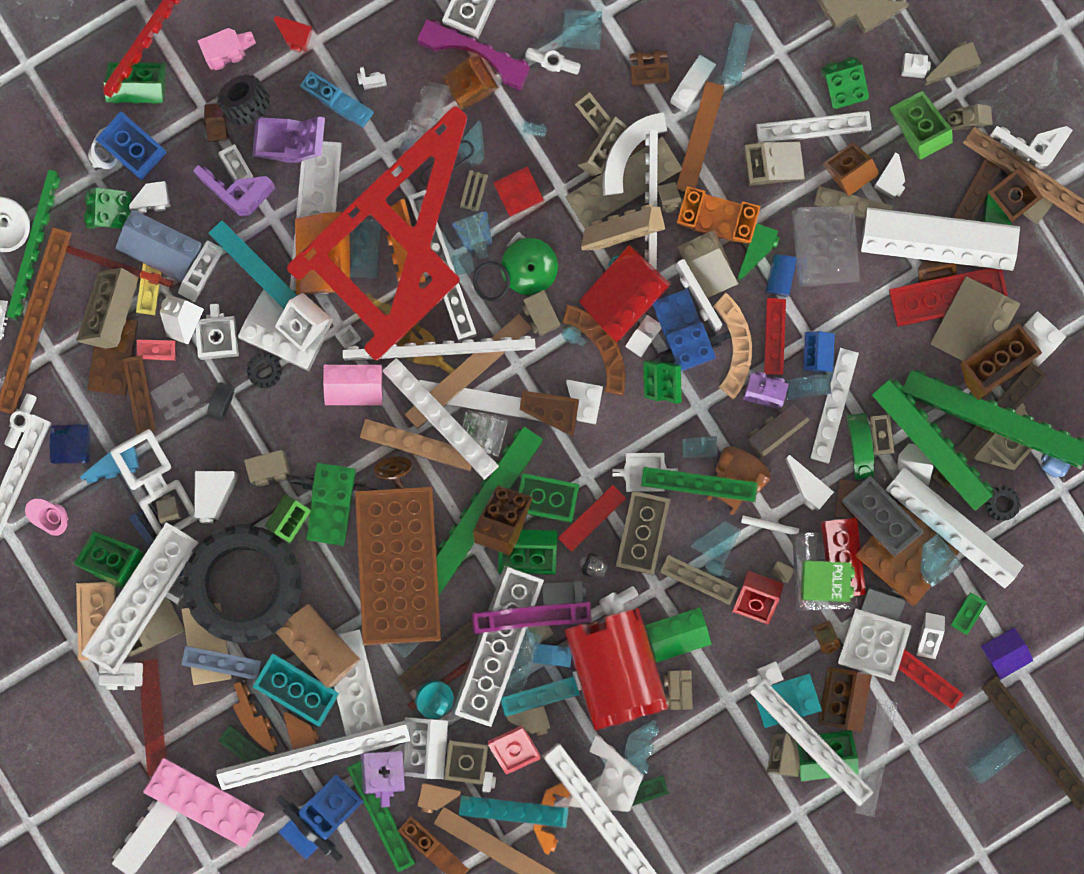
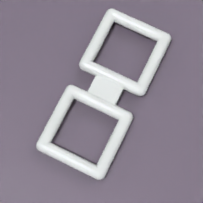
(153, 481)

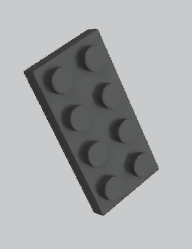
(882, 516)

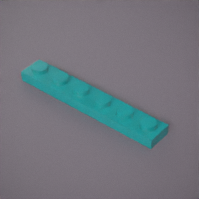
(513, 811)

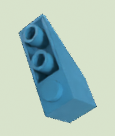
(109, 468)

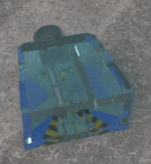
(474, 234)

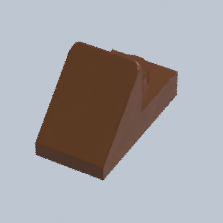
(215, 123)

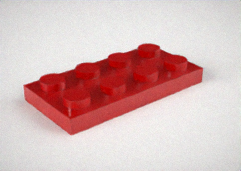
(841, 545)

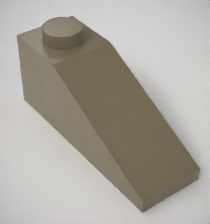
(958, 61)
(591, 109)
(595, 156)

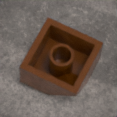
(1015, 193)

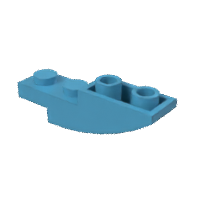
(336, 99)

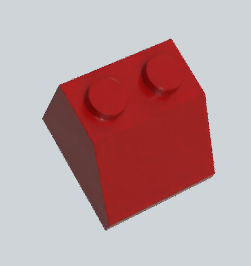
(758, 597)

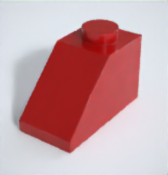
(294, 33)

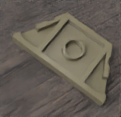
(1003, 451)

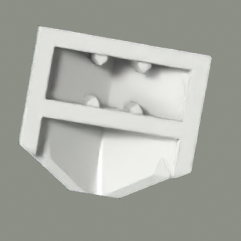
(916, 462)

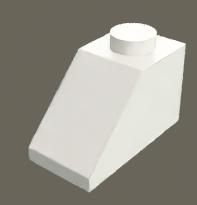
(892, 179)
(931, 635)

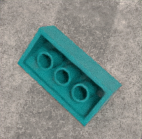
(296, 690)

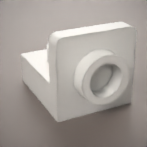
(373, 81)

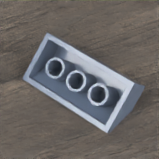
(158, 246)

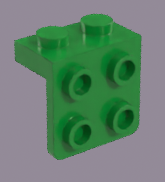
(845, 82)
(106, 208)

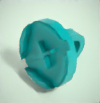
(434, 699)

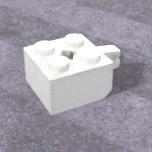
(208, 328)

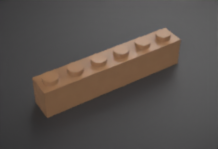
(413, 444)

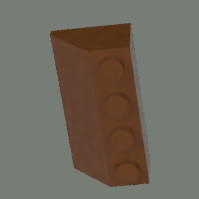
(999, 361)

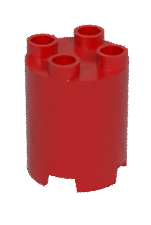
(616, 669)

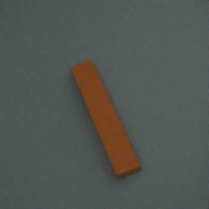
(700, 136)

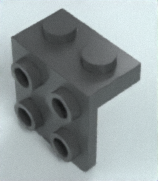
(563, 592)

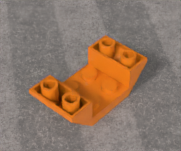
(709, 213)
(547, 838)

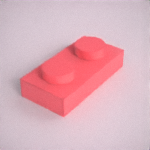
(156, 349)

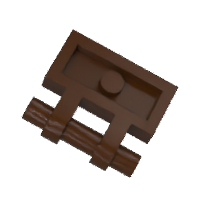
(650, 73)

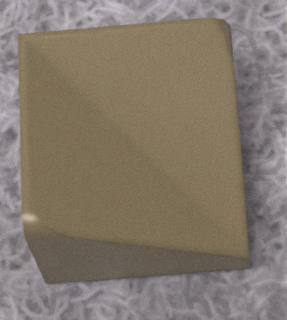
(782, 571)

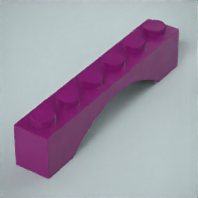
(438, 38)
(531, 616)

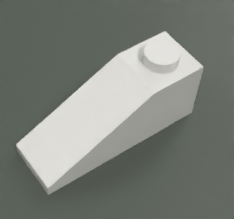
(692, 83)
(200, 271)
(810, 487)

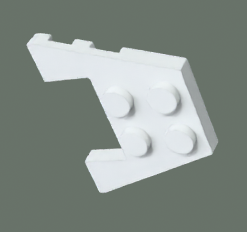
(619, 779)

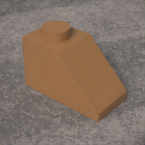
(434, 797)

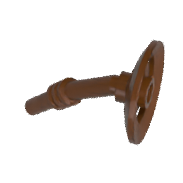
(392, 471)

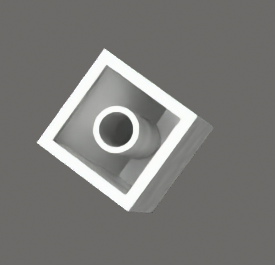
(212, 493)

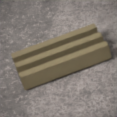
(477, 175)

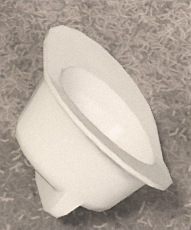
(100, 156)

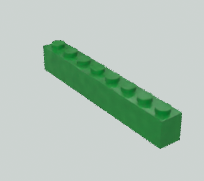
(933, 444)

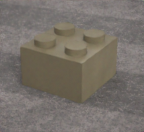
(267, 468)
(466, 762)

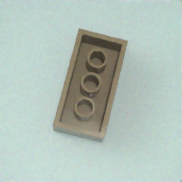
(642, 533)

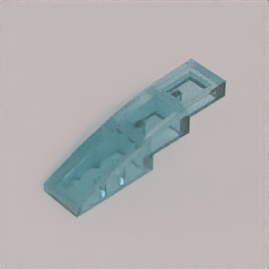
(522, 664)

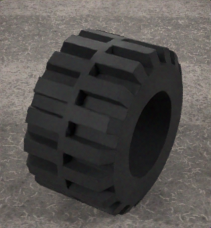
(243, 99)

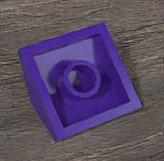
(1007, 653)

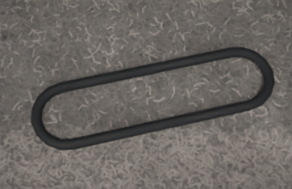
(456, 166)

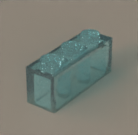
(737, 54)

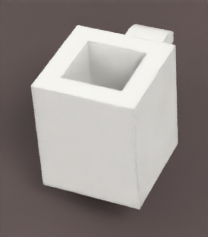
(915, 65)
(768, 672)

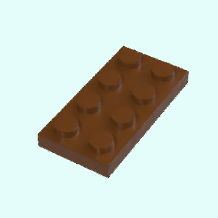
(107, 365)

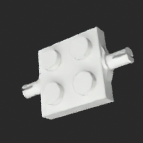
(634, 469)

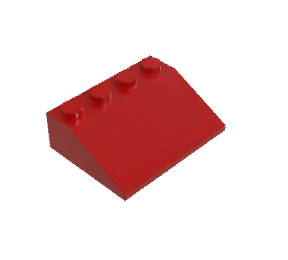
(624, 293)

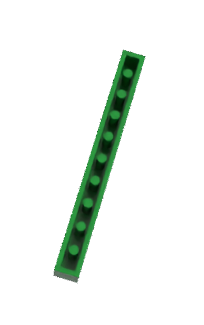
(995, 419)
(462, 539)

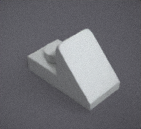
(643, 336)

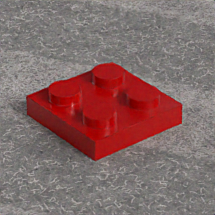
(518, 192)

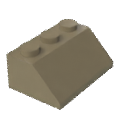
(777, 430)

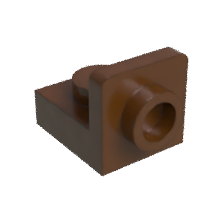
(826, 637)

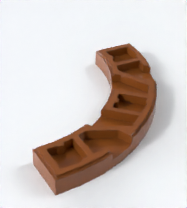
(606, 345)

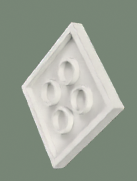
(874, 645)

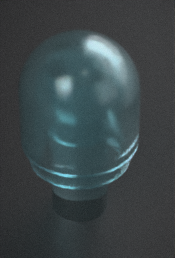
(572, 336)
(717, 569)

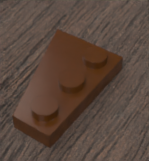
(551, 409)

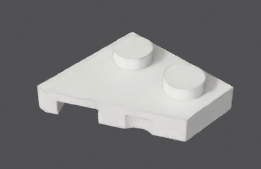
(589, 400)

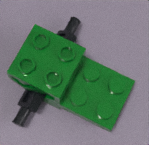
(331, 501)

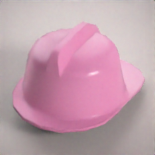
(47, 516)

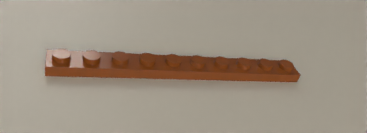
(34, 320)

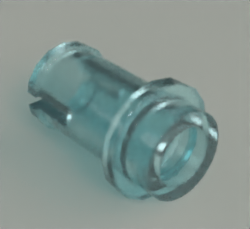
(535, 129)

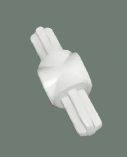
(542, 57)
(16, 430)
(613, 603)

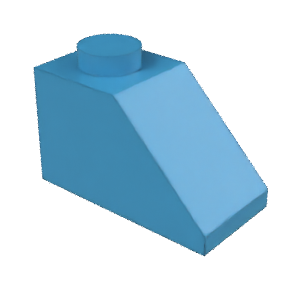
(553, 655)

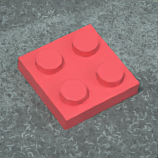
(514, 749)

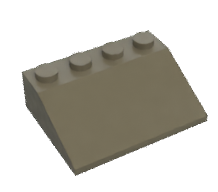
(973, 319)

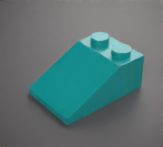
(798, 693)

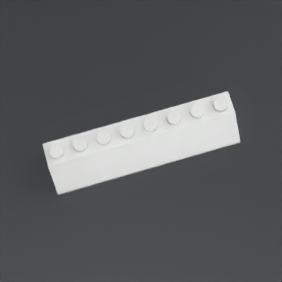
(940, 239)

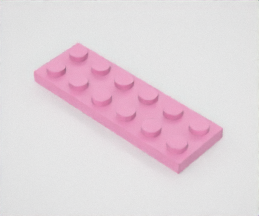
(203, 802)

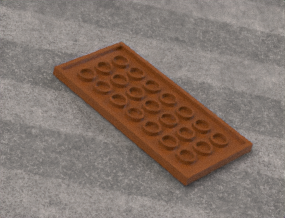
(397, 566)

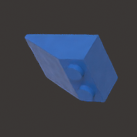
(131, 145)

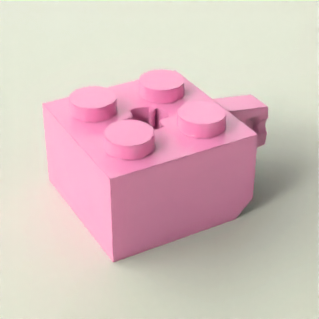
(225, 47)

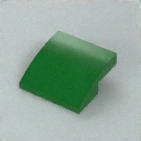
(662, 381)

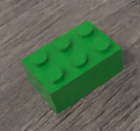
(550, 497)

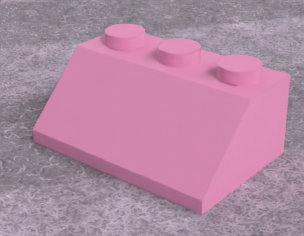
(353, 385)

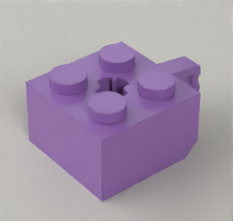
(765, 390)
(374, 782)

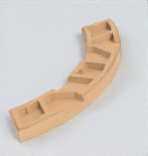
(740, 345)

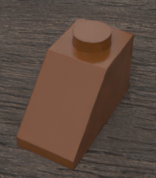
(300, 732)

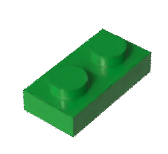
(968, 613)

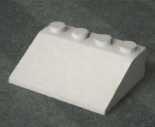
(261, 332)

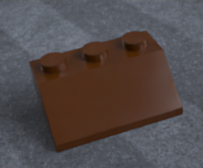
(844, 699)

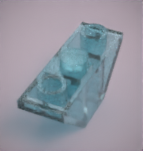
(639, 745)

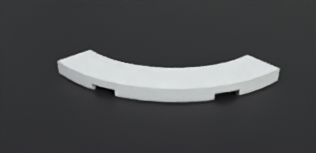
(623, 148)

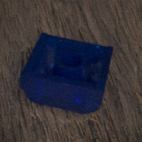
(70, 444)

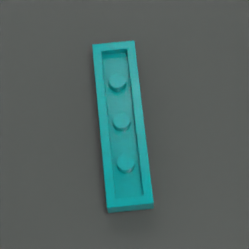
(539, 696)

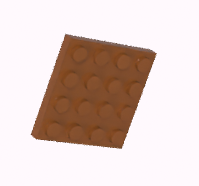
(904, 570)

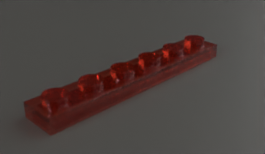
(152, 715)

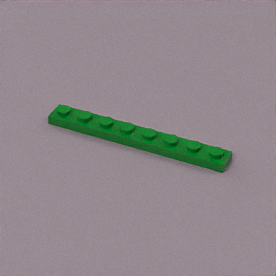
(36, 237)

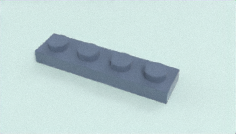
(221, 663)

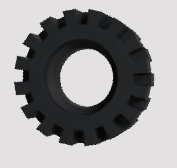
(264, 359)
(1011, 511)

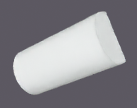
(234, 163)

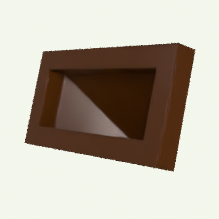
(934, 270)

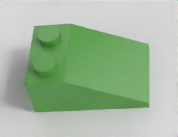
(922, 125)

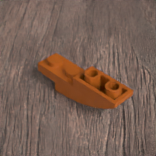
(258, 726)
(432, 848)

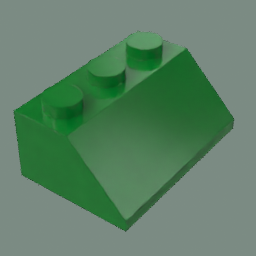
(143, 85)
(532, 553)
(678, 634)
(841, 743)

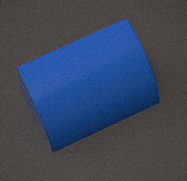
(781, 275)
(819, 351)

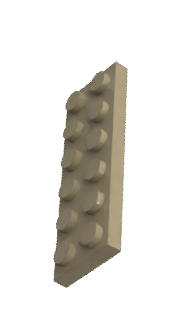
(589, 200)

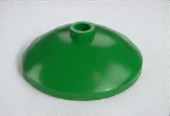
(527, 252)

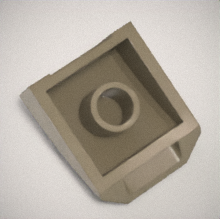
(783, 755)

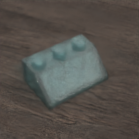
(365, 249)

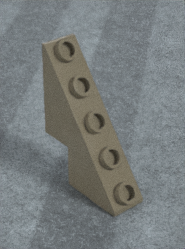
(865, 12)

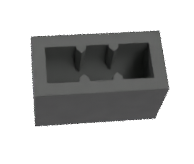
(883, 603)

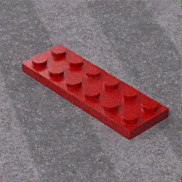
(932, 298)

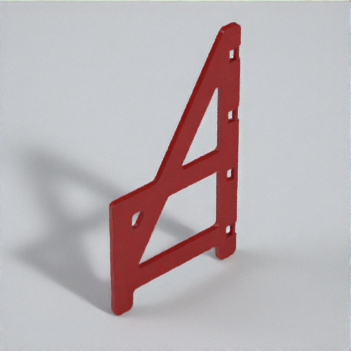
(410, 300)

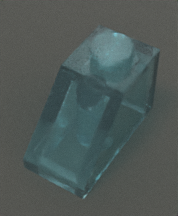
(475, 136)
(808, 387)

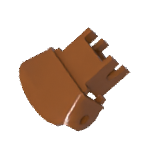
(740, 465)

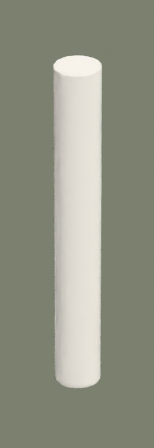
(769, 525)

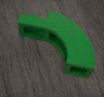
(861, 445)

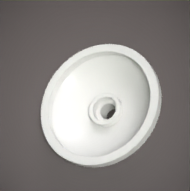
(17, 229)

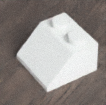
(179, 318)
(302, 321)
(1044, 335)

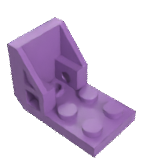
(288, 139)
(252, 191)

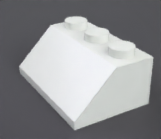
(426, 749)

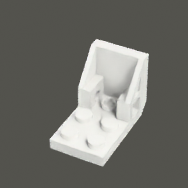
(1045, 143)

